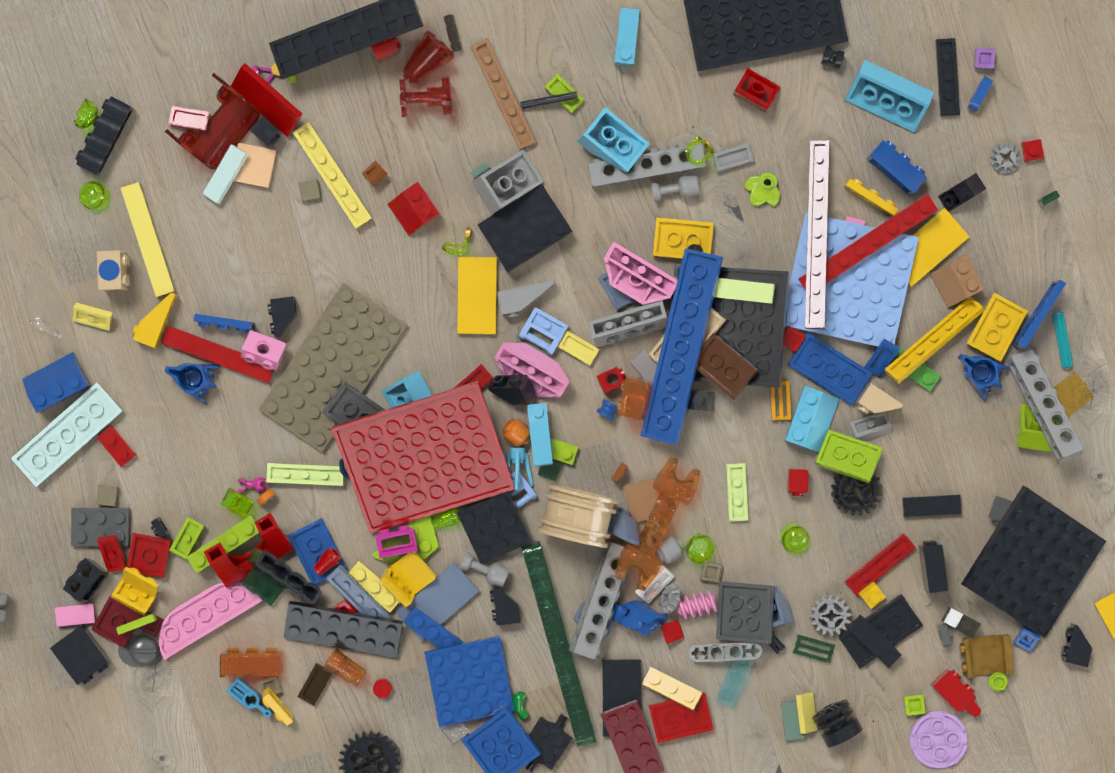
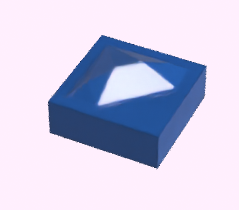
(1026, 639)

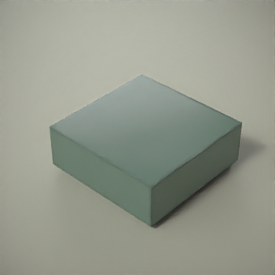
(480, 170)

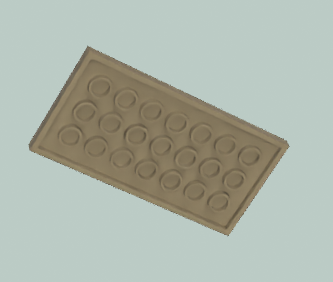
(342, 346)

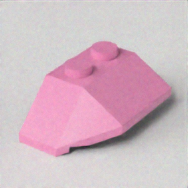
(637, 277)
(542, 371)

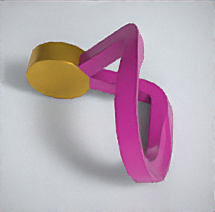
(274, 71)

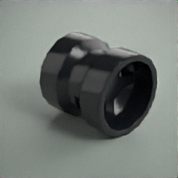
(828, 57)

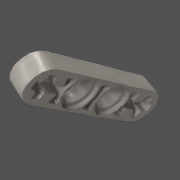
(726, 652)

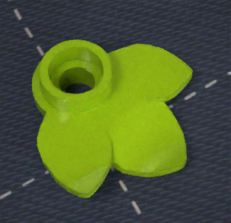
(761, 192)

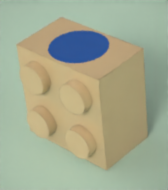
(113, 270)

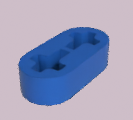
(980, 93)

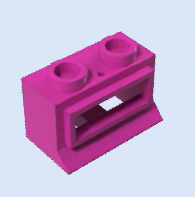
(396, 550)

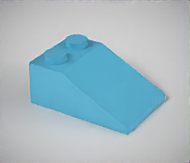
(613, 141)

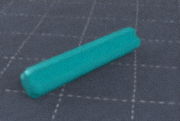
(1062, 339)

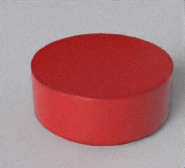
(382, 688)

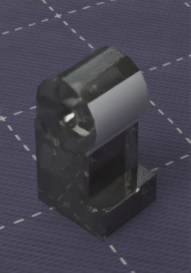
(961, 622)

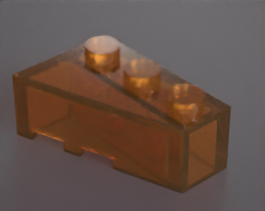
(251, 662)

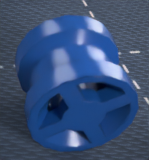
(607, 409)

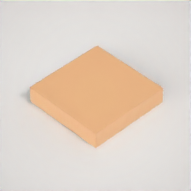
(257, 167)

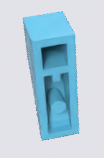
(627, 37)
(540, 434)

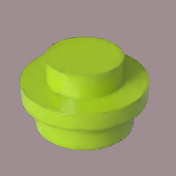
(998, 681)

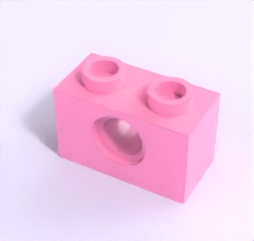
(256, 342)

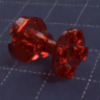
(433, 96)

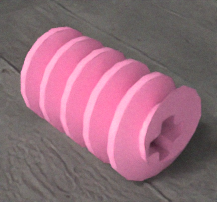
(697, 605)

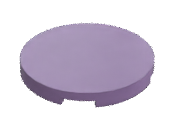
(938, 739)

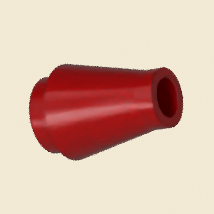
(327, 560)

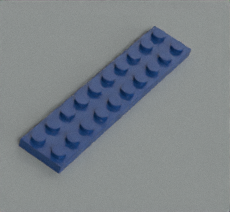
(681, 346)

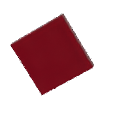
(112, 616)

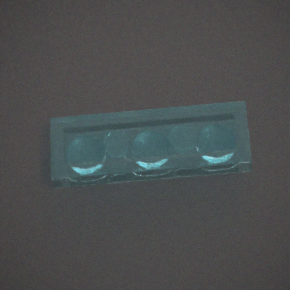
(734, 680)

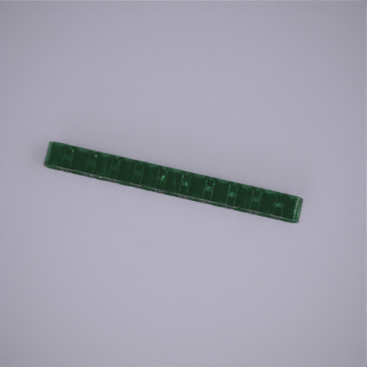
(558, 644)

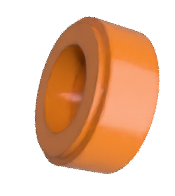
(266, 497)

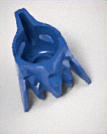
(982, 373)
(193, 378)
(641, 616)

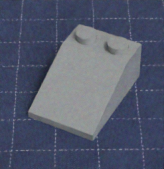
(507, 181)

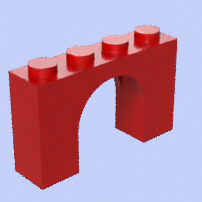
(236, 568)

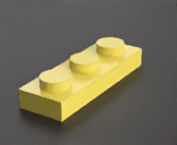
(373, 586)

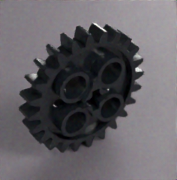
(361, 746)

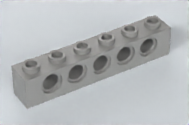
(599, 179)
(1062, 450)
(591, 607)

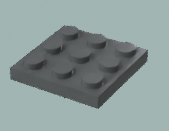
(745, 612)

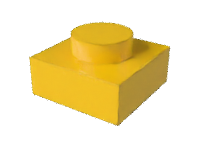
(872, 595)

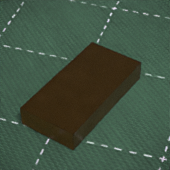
(314, 684)

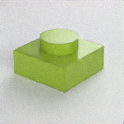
(914, 704)

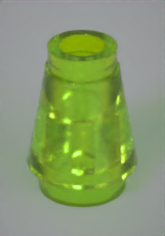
(446, 519)

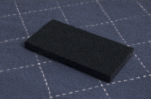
(892, 621)
(620, 683)

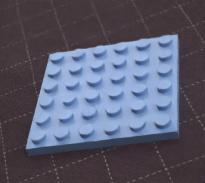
(864, 300)

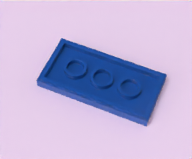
(1039, 314)
(830, 369)

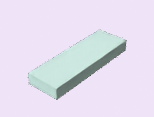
(225, 174)

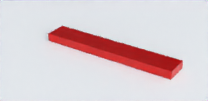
(214, 353)

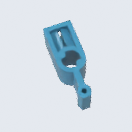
(241, 690)

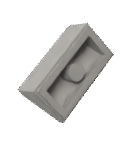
(871, 426)

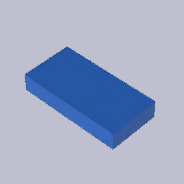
(882, 357)

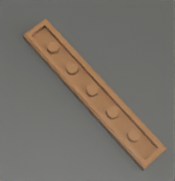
(503, 94)

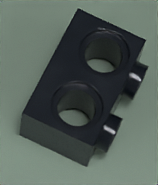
(89, 584)

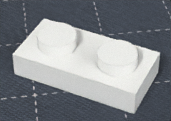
(657, 585)

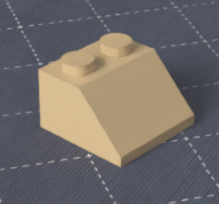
(875, 400)

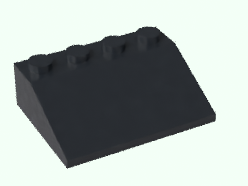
(525, 228)

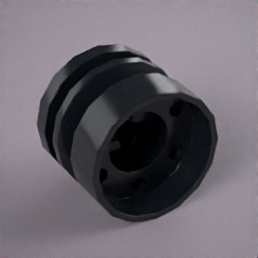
(835, 720)

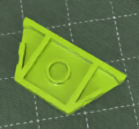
(425, 537)

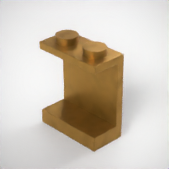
(986, 655)

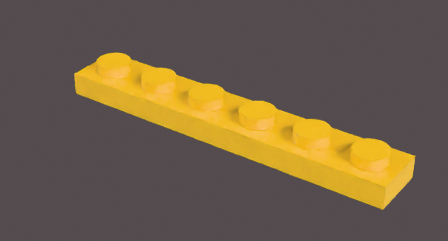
(934, 339)

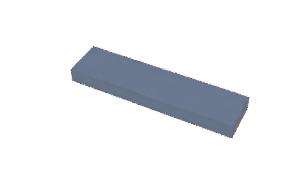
(356, 593)

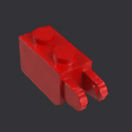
(956, 693)

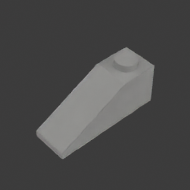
(519, 298)

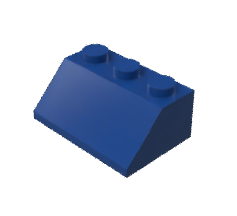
(897, 167)
(55, 383)

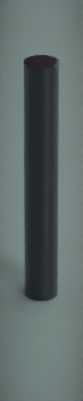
(548, 100)

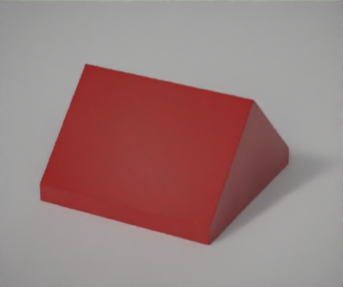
(756, 90)

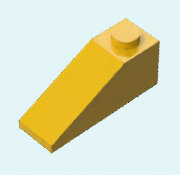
(153, 324)

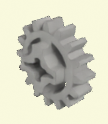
(830, 623)

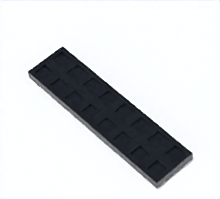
(344, 35)

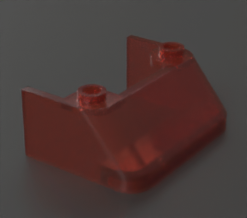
(224, 128)

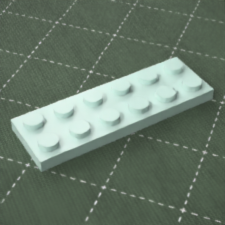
(67, 434)

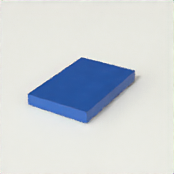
(310, 545)

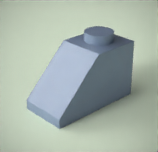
(624, 526)
(781, 610)

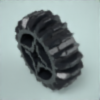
(864, 505)

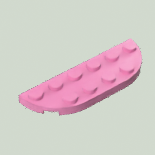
(203, 615)

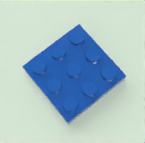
(501, 744)

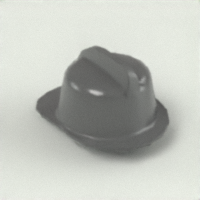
(141, 651)

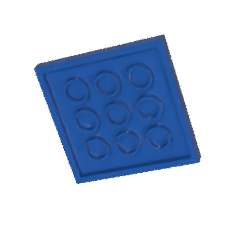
(468, 680)

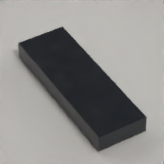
(931, 505)
(874, 641)

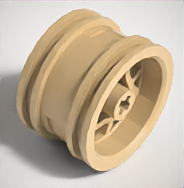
(577, 515)

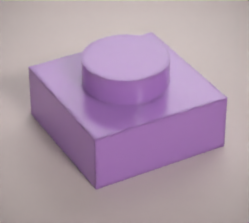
(984, 58)

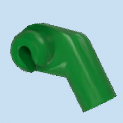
(518, 700)

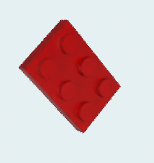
(676, 721)

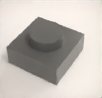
(945, 634)

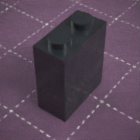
(933, 567)
(81, 655)

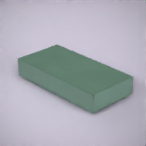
(791, 721)

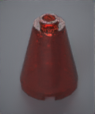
(426, 58)

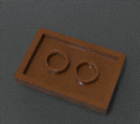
(725, 366)

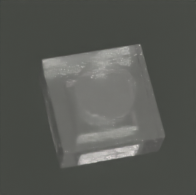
(455, 732)

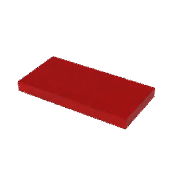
(266, 100)

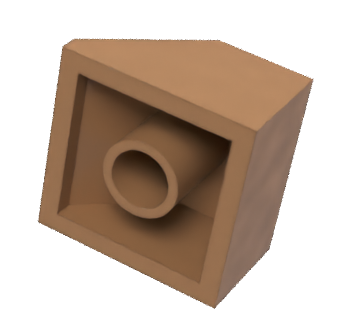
(957, 281)

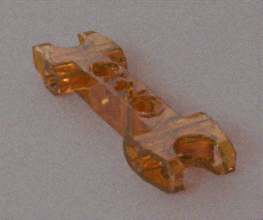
(672, 492)

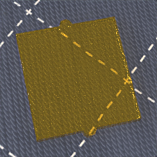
(1073, 393)

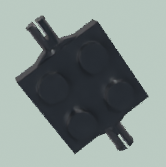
(550, 740)

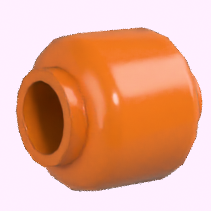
(516, 432)

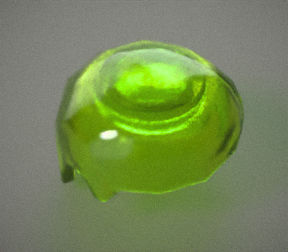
(86, 114)
(94, 195)
(794, 538)
(699, 548)

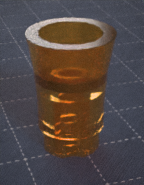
(344, 667)

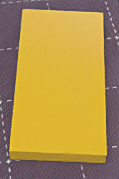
(935, 242)
(477, 295)

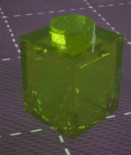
(237, 502)

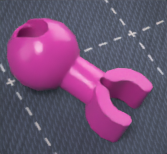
(257, 484)

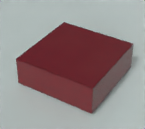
(154, 627)

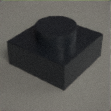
(159, 528)

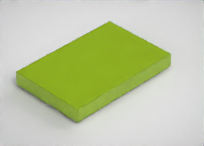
(849, 456)

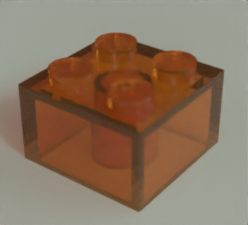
(635, 397)

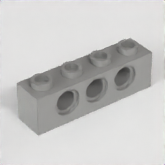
(628, 324)

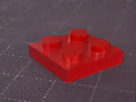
(149, 554)

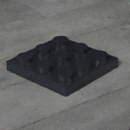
(494, 526)

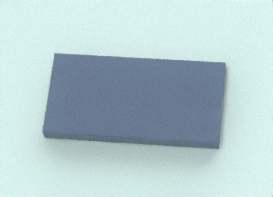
(442, 596)

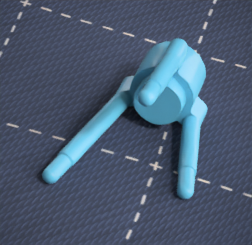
(517, 456)

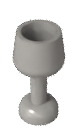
(687, 187)
(496, 574)

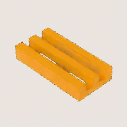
(788, 402)

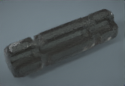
(452, 33)

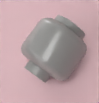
(669, 549)

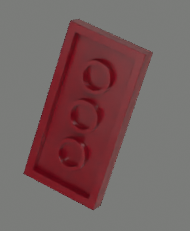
(632, 739)

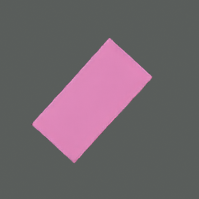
(75, 615)

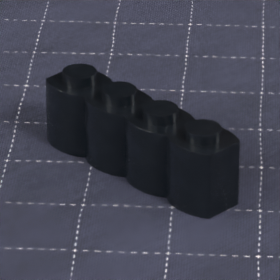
(104, 136)
(284, 576)

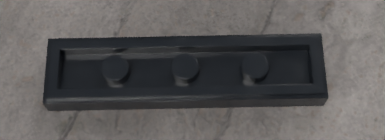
(947, 77)

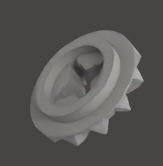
(996, 159)
(670, 598)

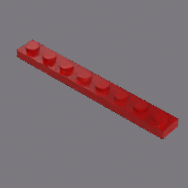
(877, 238)

